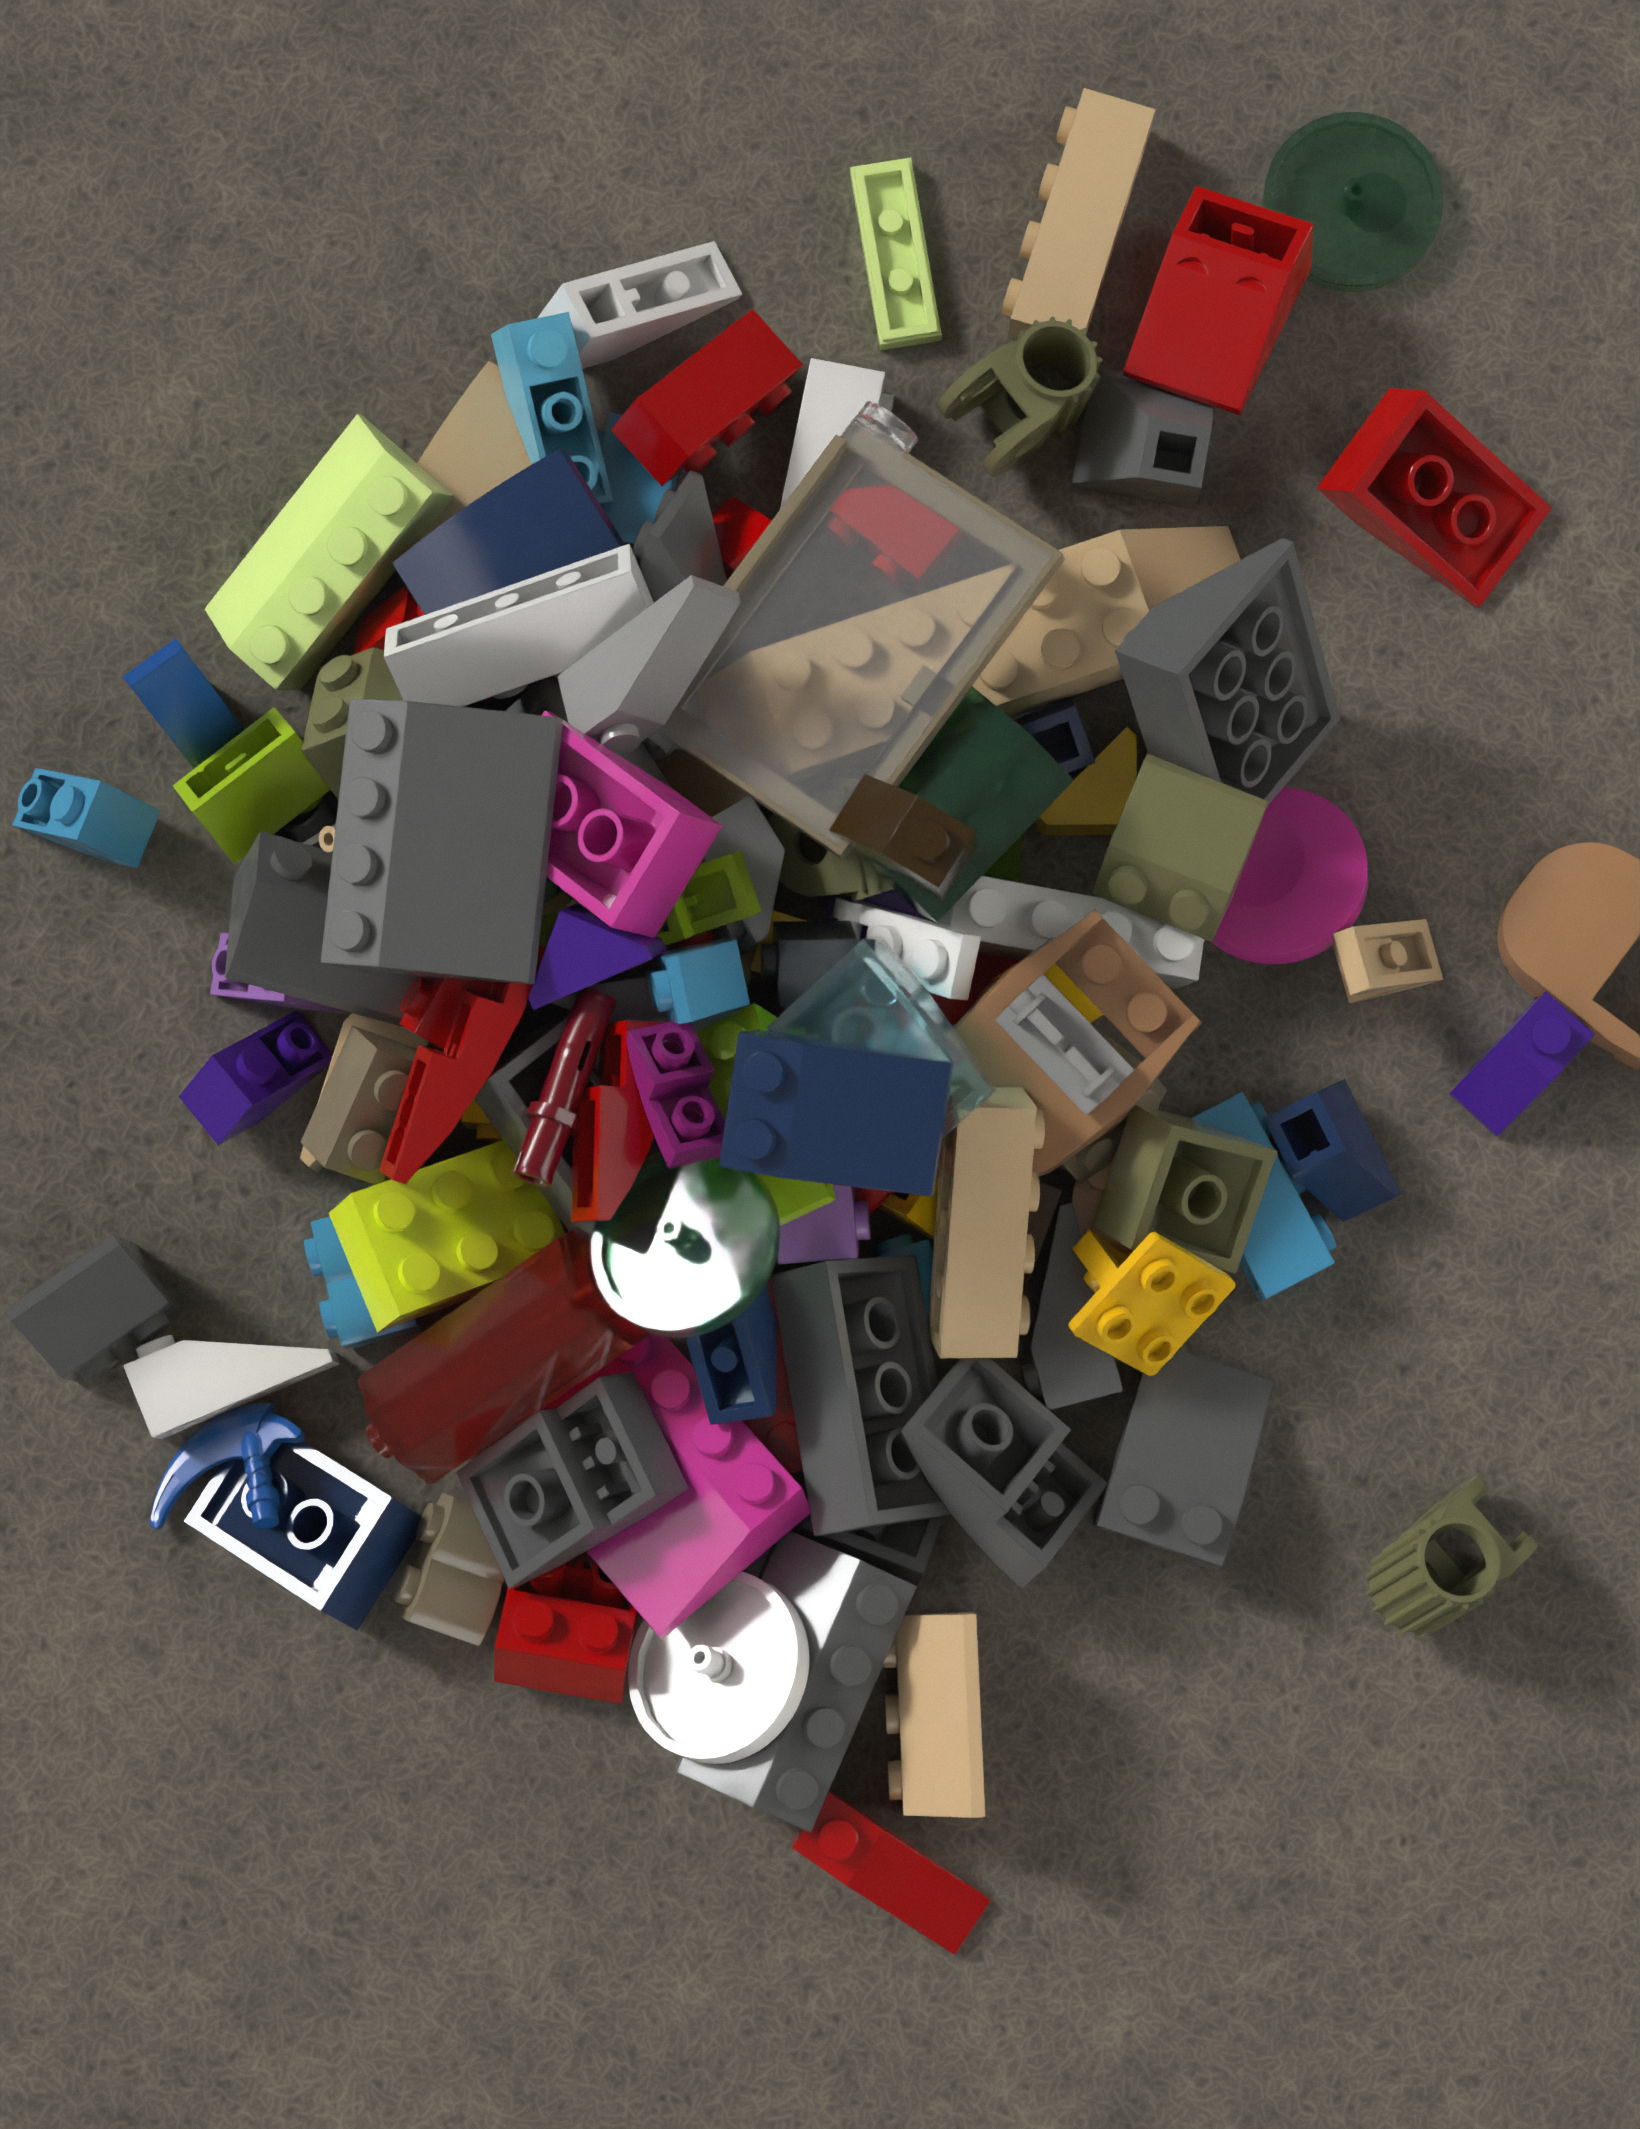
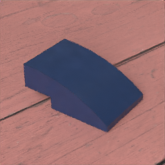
(509, 535)

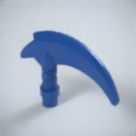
(241, 1433)

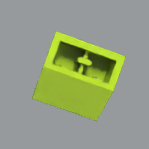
(252, 785)

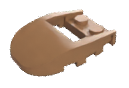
(1572, 930)
(1122, 990)

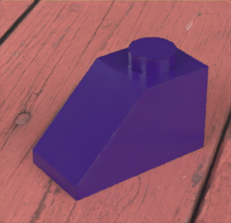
(1521, 1063)

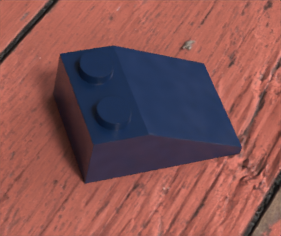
(835, 1113)
(333, 1534)

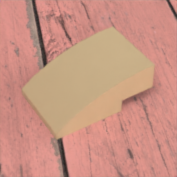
(475, 444)

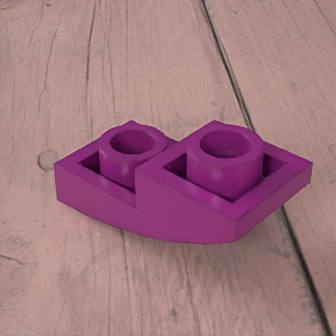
(675, 1093)

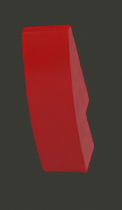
(611, 1133)

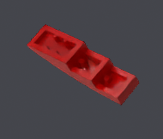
(447, 1081)

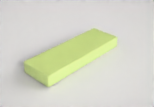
(895, 253)

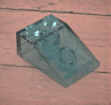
(883, 1006)

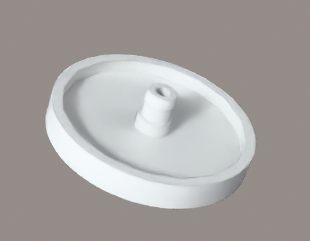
(723, 1675)

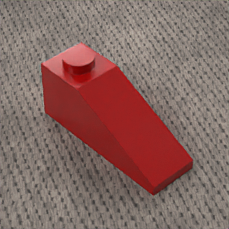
(891, 1872)

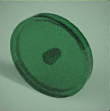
(1365, 191)
(687, 1247)

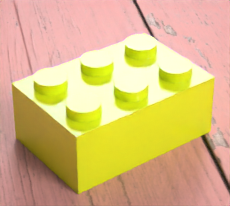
(441, 1233)

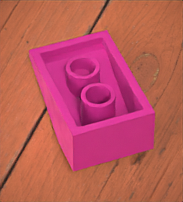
(621, 836)

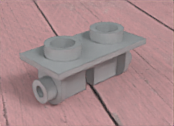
(1064, 1044)

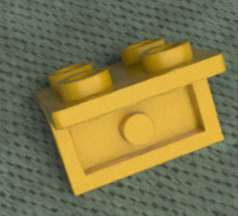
(1145, 1299)

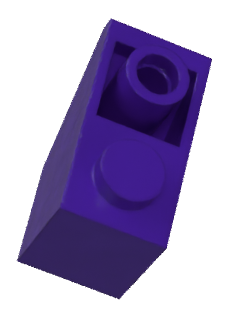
(255, 1076)

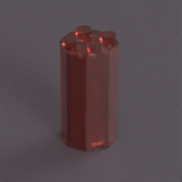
(495, 1360)

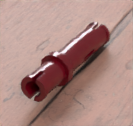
(564, 1087)

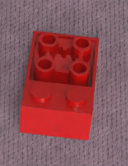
(1220, 299)
(567, 1633)

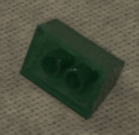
(986, 777)

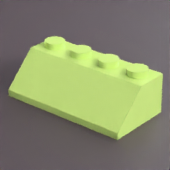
(326, 556)

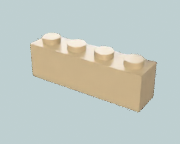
(1082, 212)
(983, 1228)

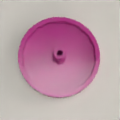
(1297, 883)

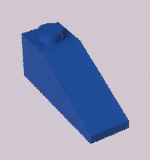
(183, 703)

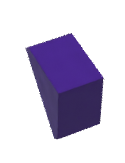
(586, 952)

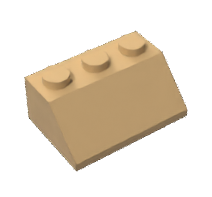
(936, 1716)

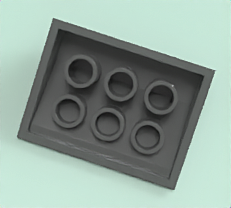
(1233, 675)
(441, 841)

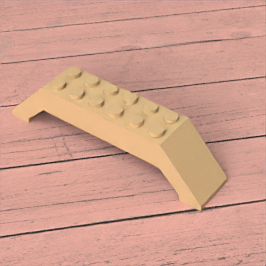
(1064, 637)

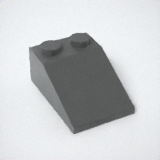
(1185, 1457)

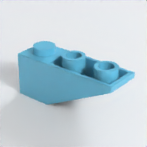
(550, 395)

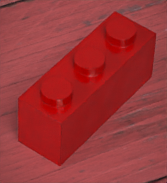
(709, 399)

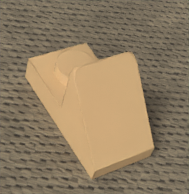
(1385, 958)

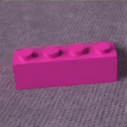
(720, 1525)

